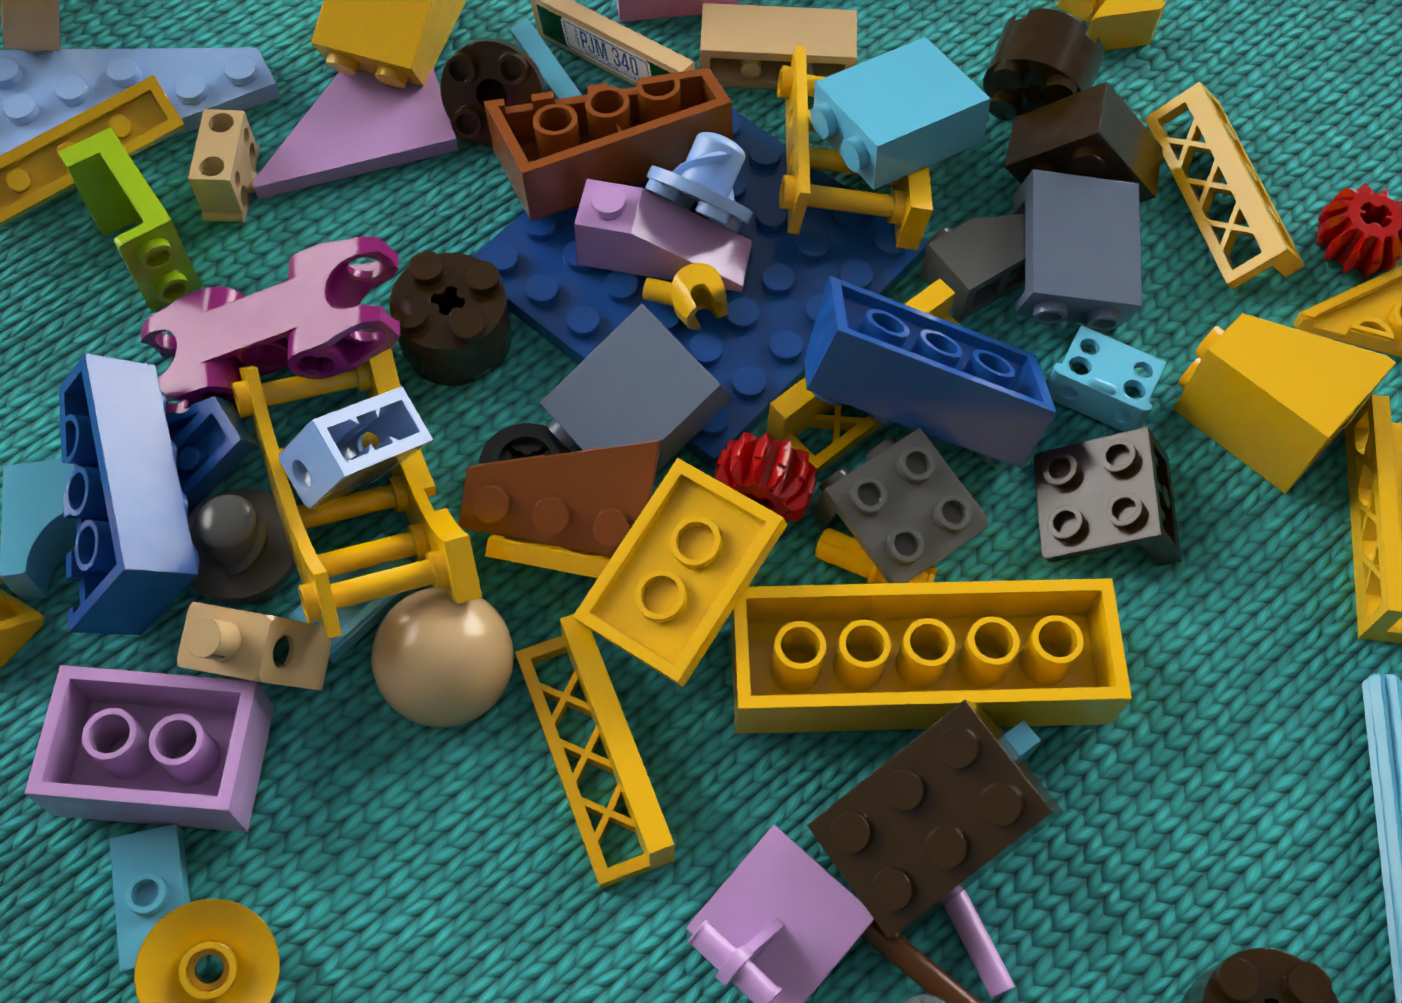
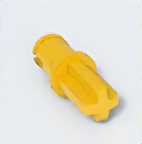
(848, 554)

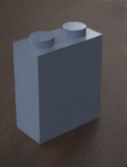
(635, 391)

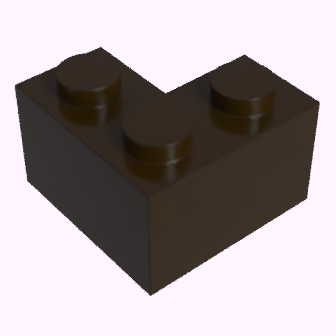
(1086, 137)

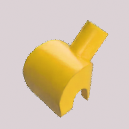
(692, 289)

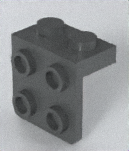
(902, 507)

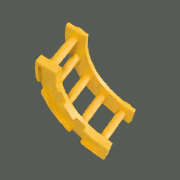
(429, 537)

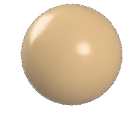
(442, 658)

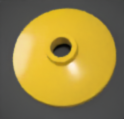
(204, 927)

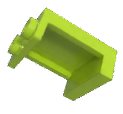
(120, 195)

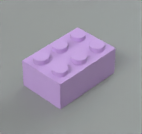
(151, 748)

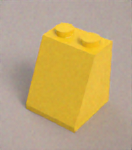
(385, 37)
(1276, 393)

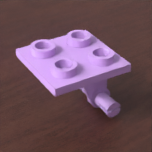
(778, 923)

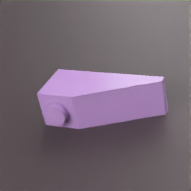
(652, 237)

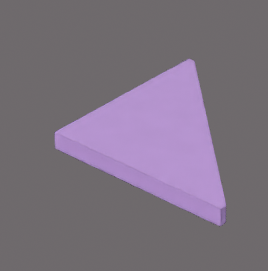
(359, 130)

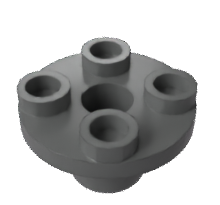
(240, 547)

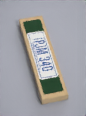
(605, 41)

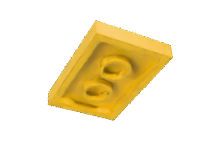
(680, 571)

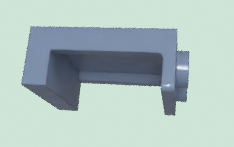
(1080, 249)

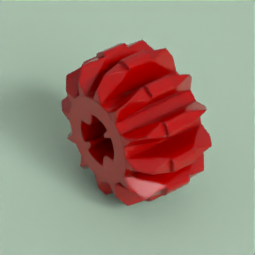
(1362, 231)
(768, 473)

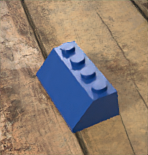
(927, 375)

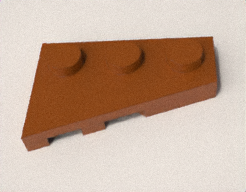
(563, 499)

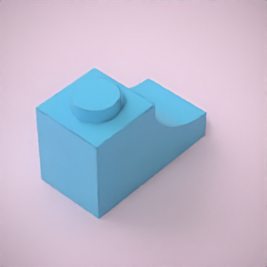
(34, 525)

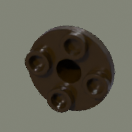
(486, 72)

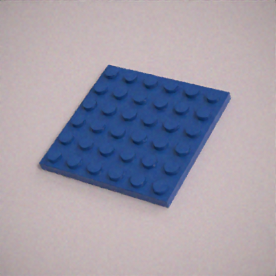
(765, 336)

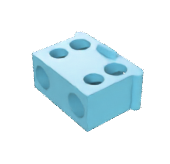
(1102, 389)

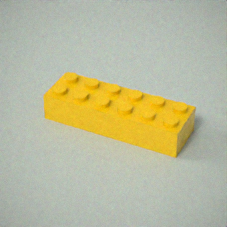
(919, 649)

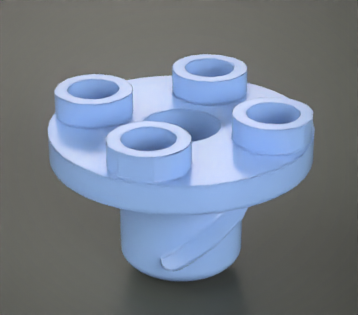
(705, 180)

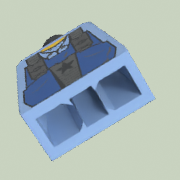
(329, 455)

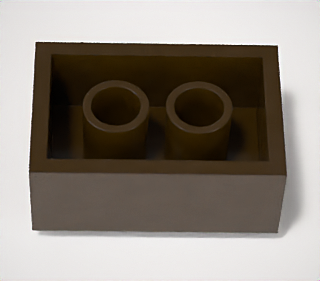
(934, 819)

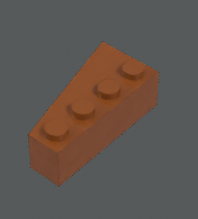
(603, 135)

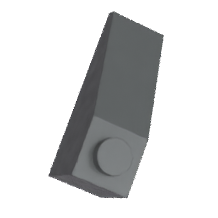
(977, 261)

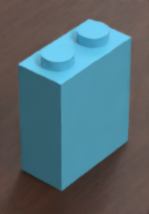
(899, 112)

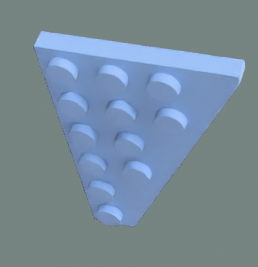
(57, 85)

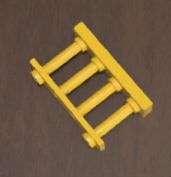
(907, 205)

